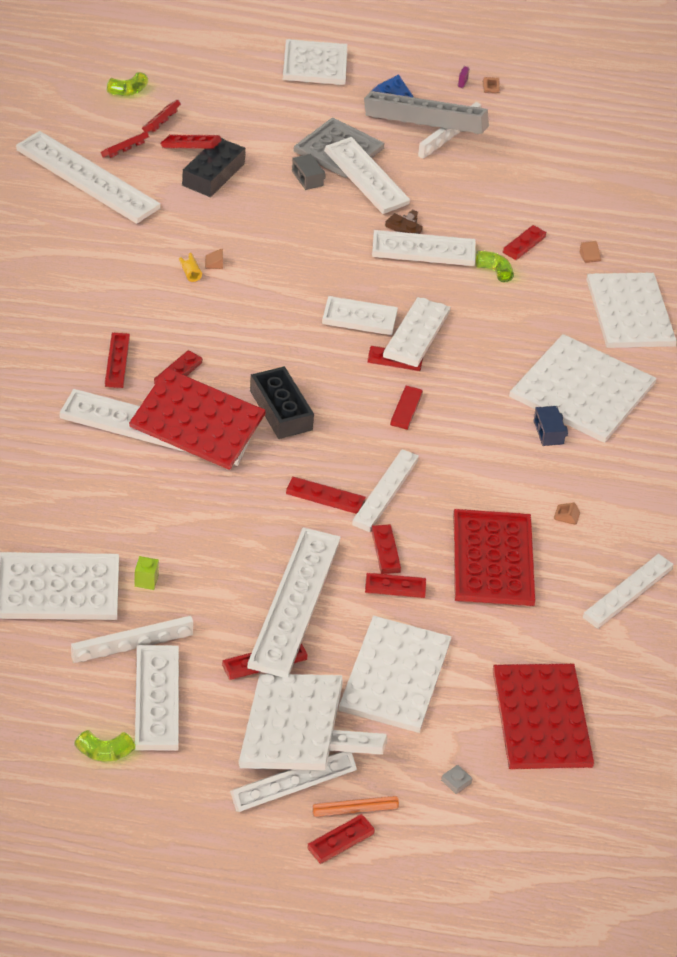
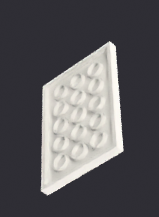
(630, 310)
(59, 586)
(395, 674)
(291, 722)

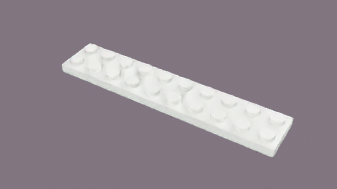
(88, 177)
(109, 416)
(294, 603)

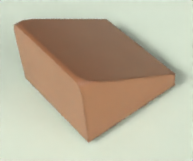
(491, 85)
(590, 251)
(214, 260)
(567, 513)

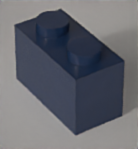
(550, 425)

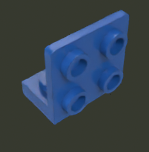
(394, 86)

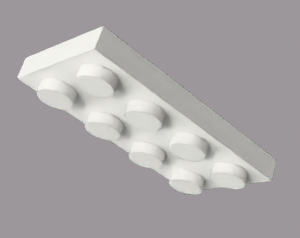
(359, 315)

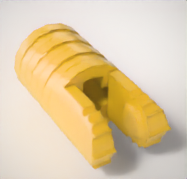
(191, 268)

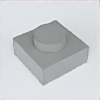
(456, 779)

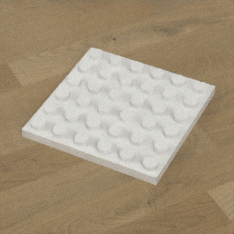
(585, 385)

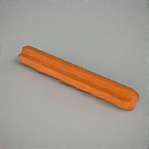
(355, 806)

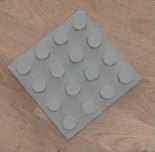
(330, 133)

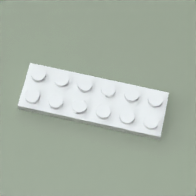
(367, 175)
(423, 248)
(417, 331)
(157, 697)

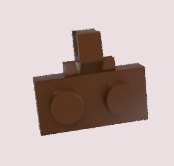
(404, 223)

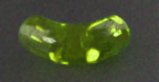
(127, 87)
(496, 262)
(103, 750)

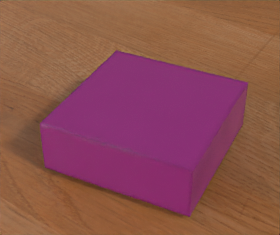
(463, 77)

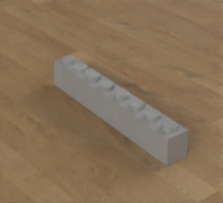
(426, 112)

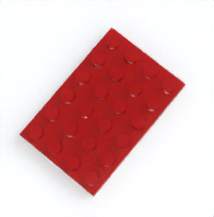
(197, 418)
(493, 557)
(542, 716)

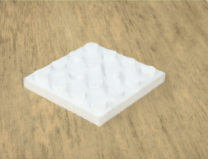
(315, 62)

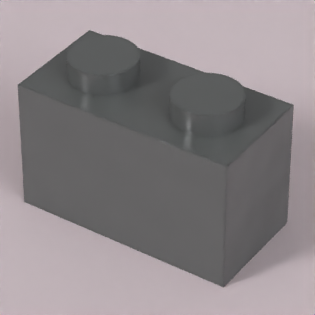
(308, 171)

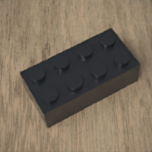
(213, 167)
(283, 402)

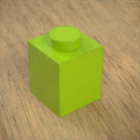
(146, 573)

